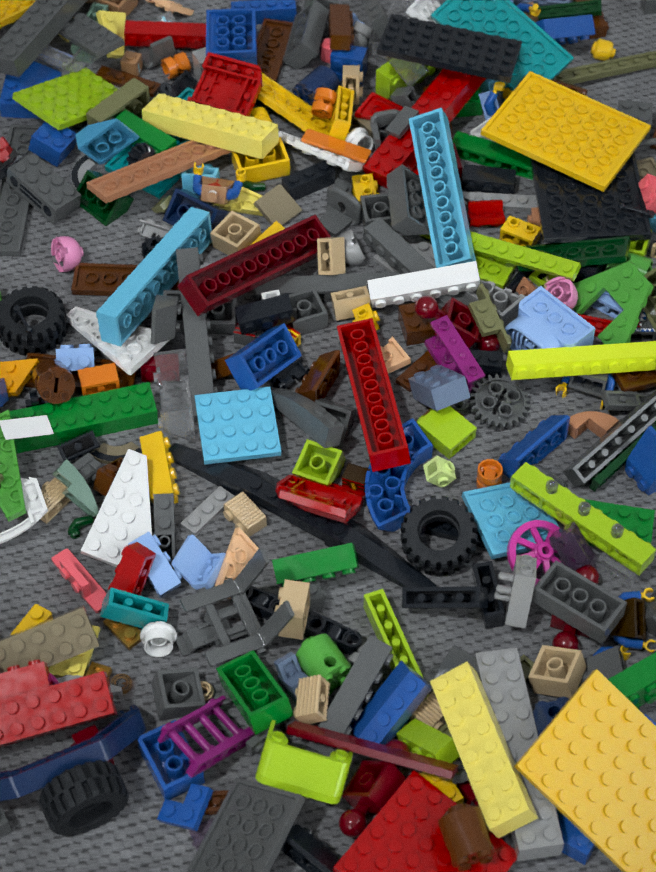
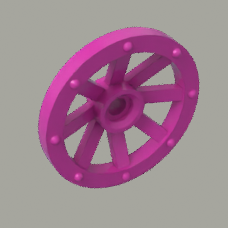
(536, 549)

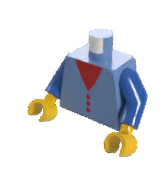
(493, 99)

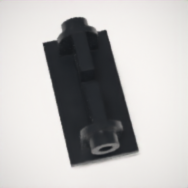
(295, 369)

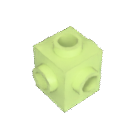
(439, 471)

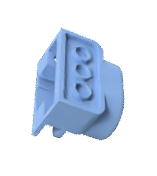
(547, 323)

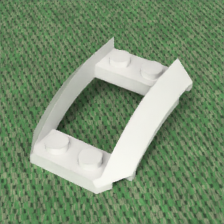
(35, 508)

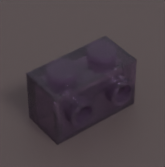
(571, 546)

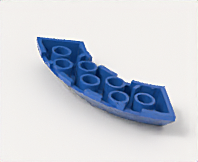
(386, 487)

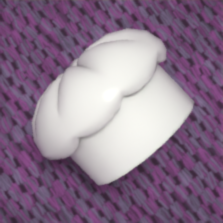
(360, 137)
(158, 638)

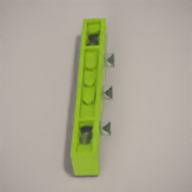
(593, 524)

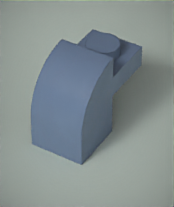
(289, 673)

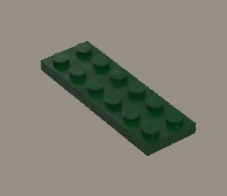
(588, 251)

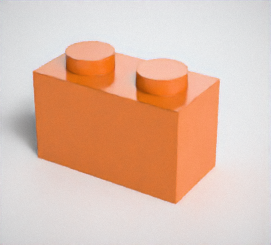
(98, 379)

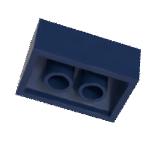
(183, 200)

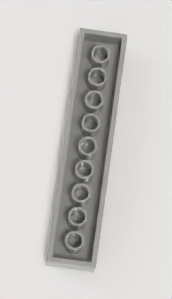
(508, 695)

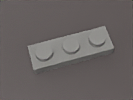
(206, 511)

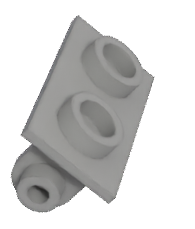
(150, 228)

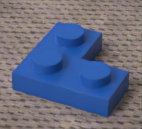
(187, 814)

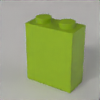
(447, 430)

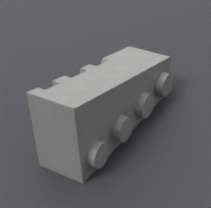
(505, 301)

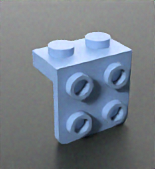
(76, 358)
(197, 563)

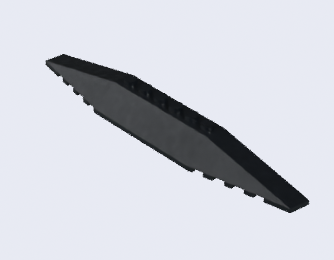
(261, 488)

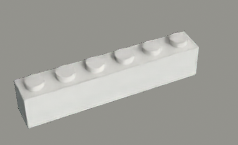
(428, 282)

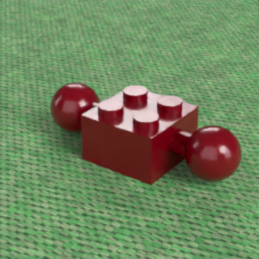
(462, 319)
(567, 637)
(369, 791)

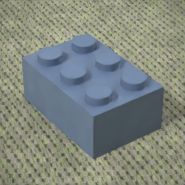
(439, 387)

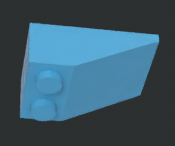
(105, 139)

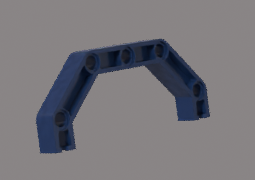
(101, 746)

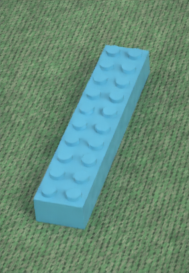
(441, 189)
(156, 273)

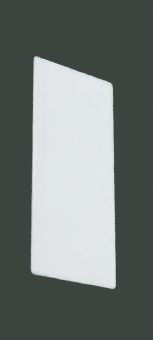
(26, 427)

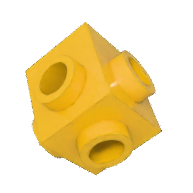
(366, 312)

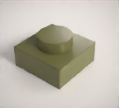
(162, 205)

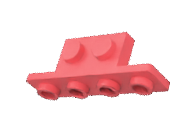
(80, 579)

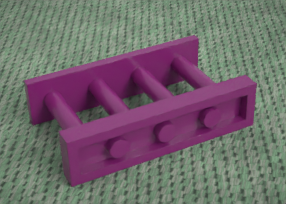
(451, 351)
(212, 754)

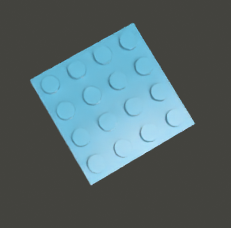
(237, 425)
(499, 513)

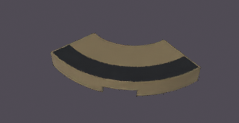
(108, 453)

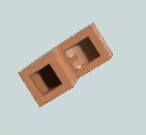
(595, 421)

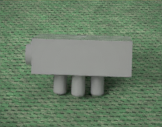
(520, 590)

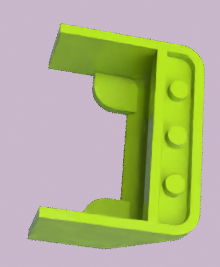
(302, 770)

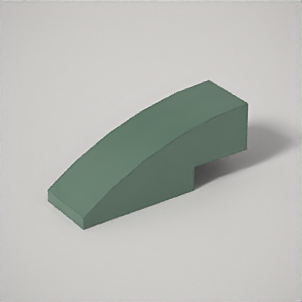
(77, 488)

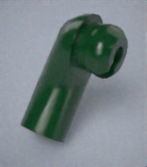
(254, 186)
(77, 524)

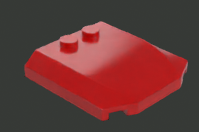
(228, 84)
(327, 501)

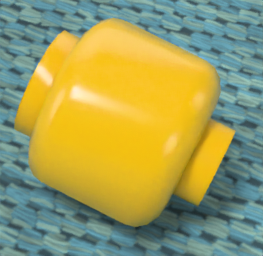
(602, 50)

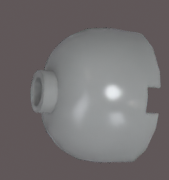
(353, 251)

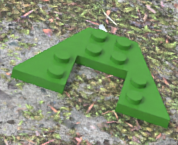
(628, 289)

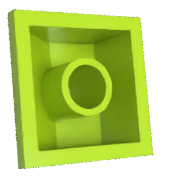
(319, 463)

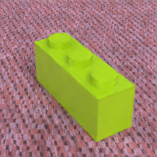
(428, 741)

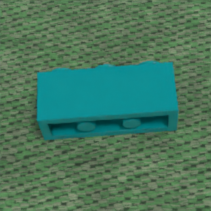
(132, 608)

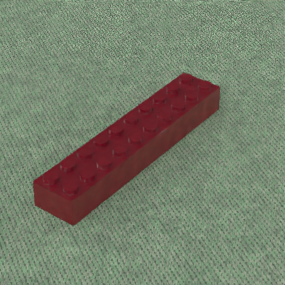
(252, 266)

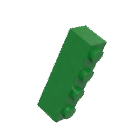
(147, 133)

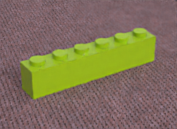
(388, 629)

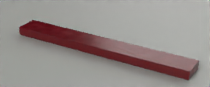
(373, 749)

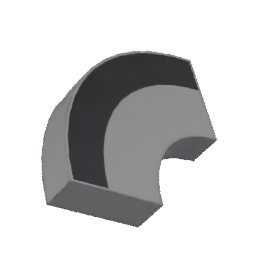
(79, 170)

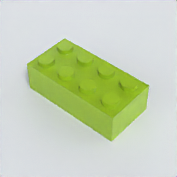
(389, 80)

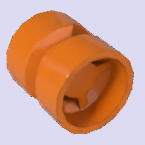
(175, 65)
(323, 103)
(489, 473)

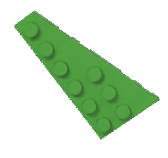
(11, 490)

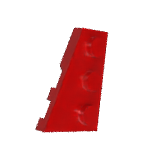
(373, 104)

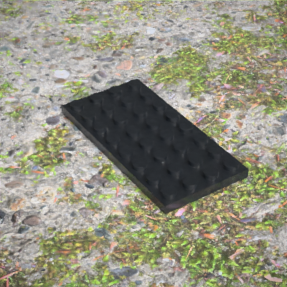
(450, 48)

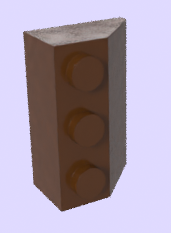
(321, 376)

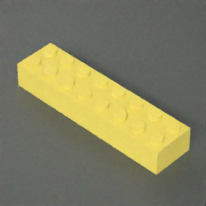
(211, 125)
(483, 750)

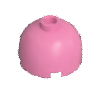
(68, 251)
(563, 290)

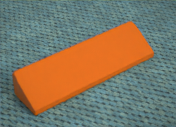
(336, 146)

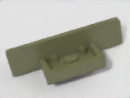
(487, 319)

